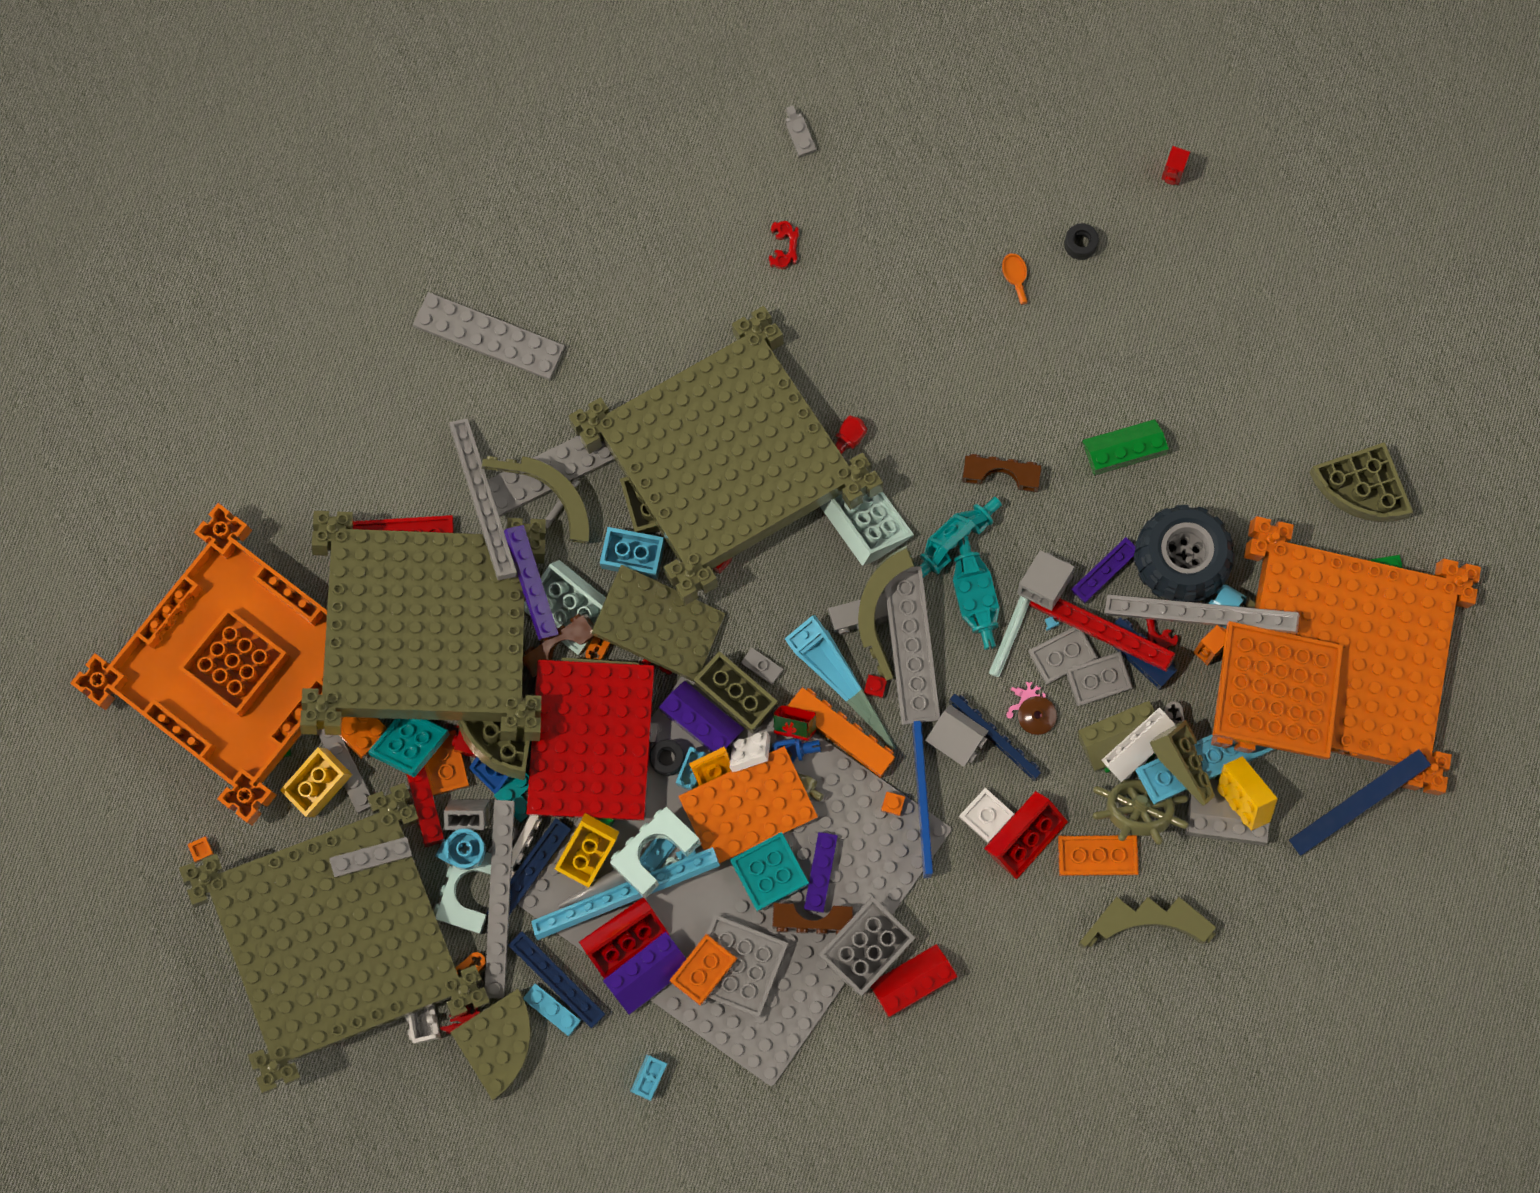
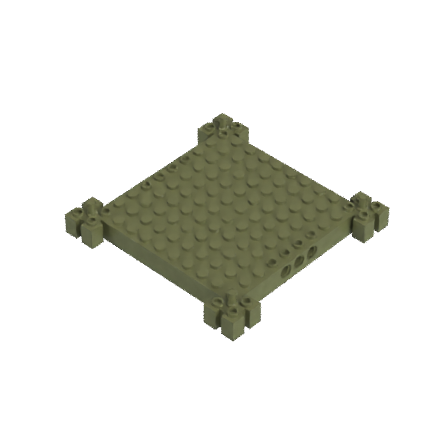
(725, 454)
(420, 629)
(329, 951)

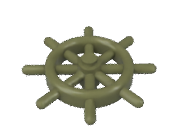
(1139, 809)

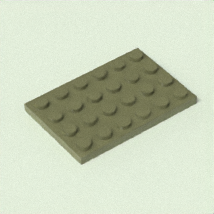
(656, 623)

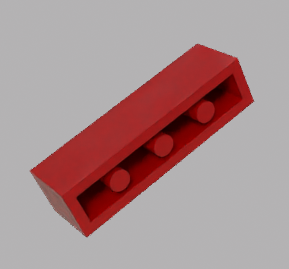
(425, 808)

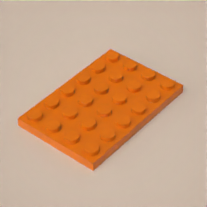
(748, 806)

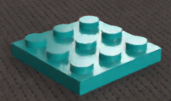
(409, 744)
(769, 872)

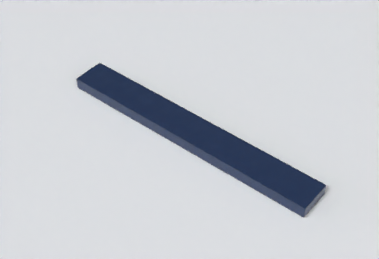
(1359, 802)

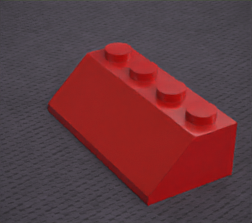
(1026, 834)
(622, 937)
(913, 980)

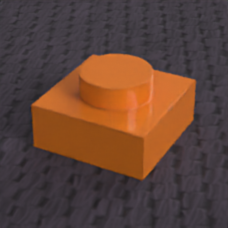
(893, 803)
(200, 849)

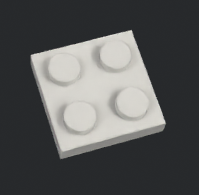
(750, 751)
(986, 815)

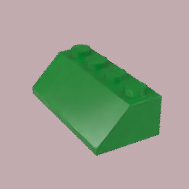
(1125, 447)

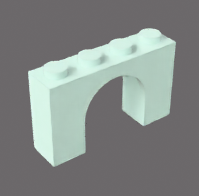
(663, 826)
(450, 909)

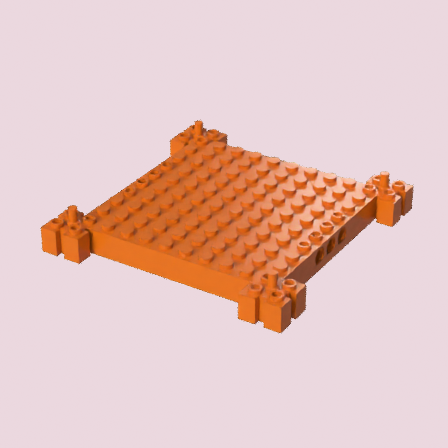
(1392, 637)
(222, 663)

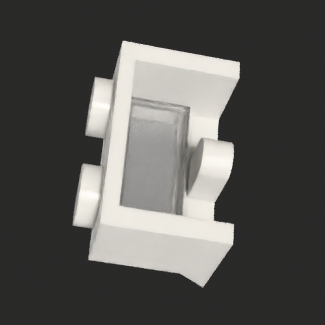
(423, 1026)

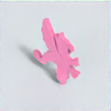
(1024, 694)

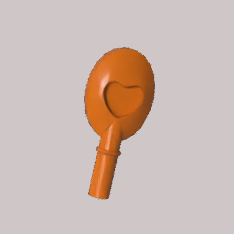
(1015, 272)

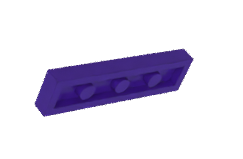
(1104, 570)
(820, 872)

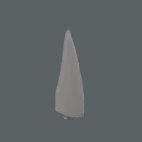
(598, 886)

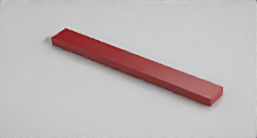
(1109, 633)

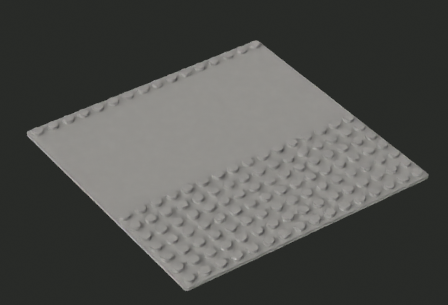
(872, 857)

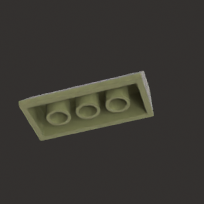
(1106, 734)

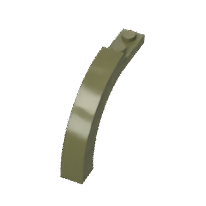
(557, 483)
(882, 575)

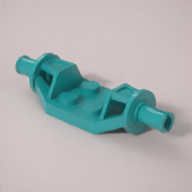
(952, 531)
(975, 593)

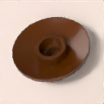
(1029, 722)

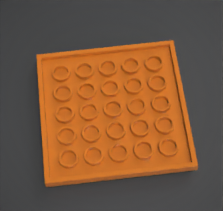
(1278, 690)

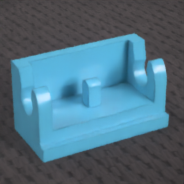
(686, 777)
(656, 854)
(648, 1077)

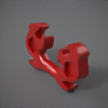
(784, 229)
(1162, 640)

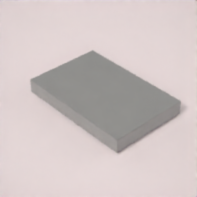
(1061, 653)
(1098, 678)

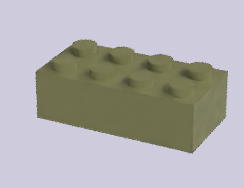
(735, 692)

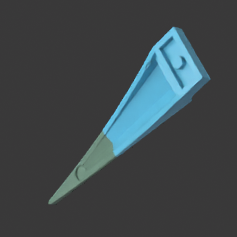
(819, 651)

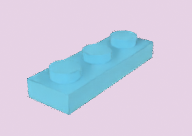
(551, 1009)

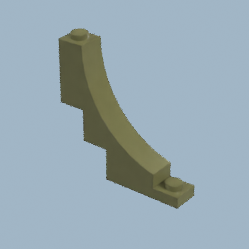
(1178, 917)

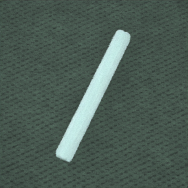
(1009, 637)

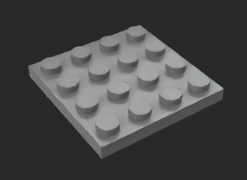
(755, 969)

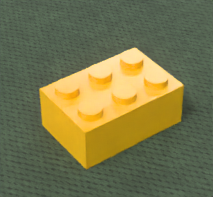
(316, 782)
(1246, 793)
(586, 850)

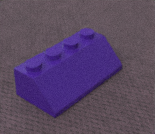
(700, 718)
(645, 973)

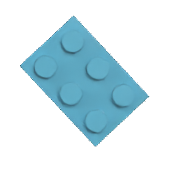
(633, 550)

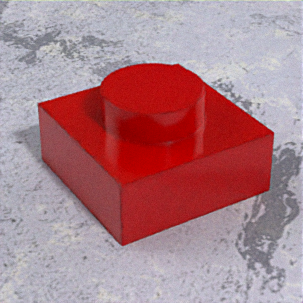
(875, 686)

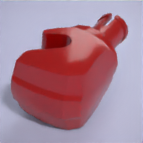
(850, 433)

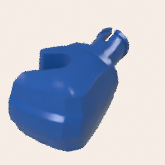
(797, 748)

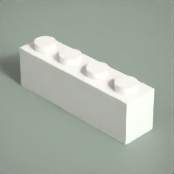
(1136, 747)

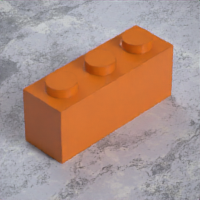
(1211, 645)

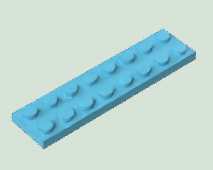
(1163, 784)

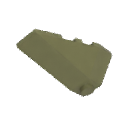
(1178, 754)

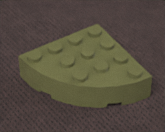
(1364, 485)
(502, 756)
(497, 1042)

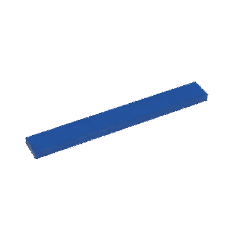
(922, 799)

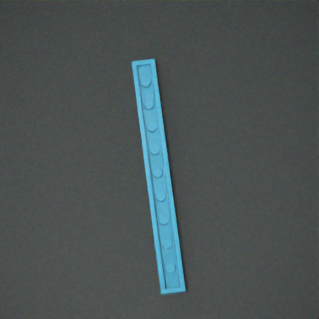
(623, 894)

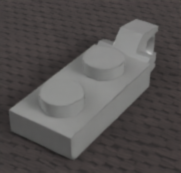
(799, 133)

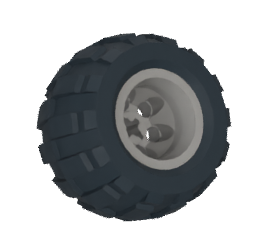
(1200, 531)

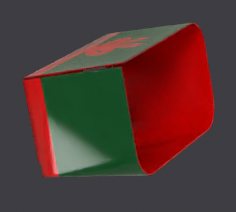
(794, 722)

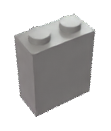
(1045, 580)
(957, 736)
(466, 814)

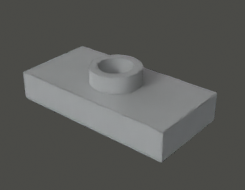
(761, 666)

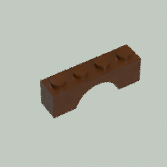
(1025, 475)
(577, 631)
(786, 918)

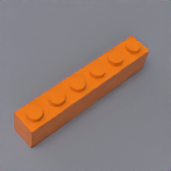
(844, 734)

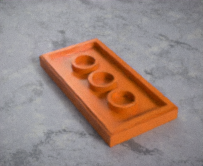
(1097, 855)

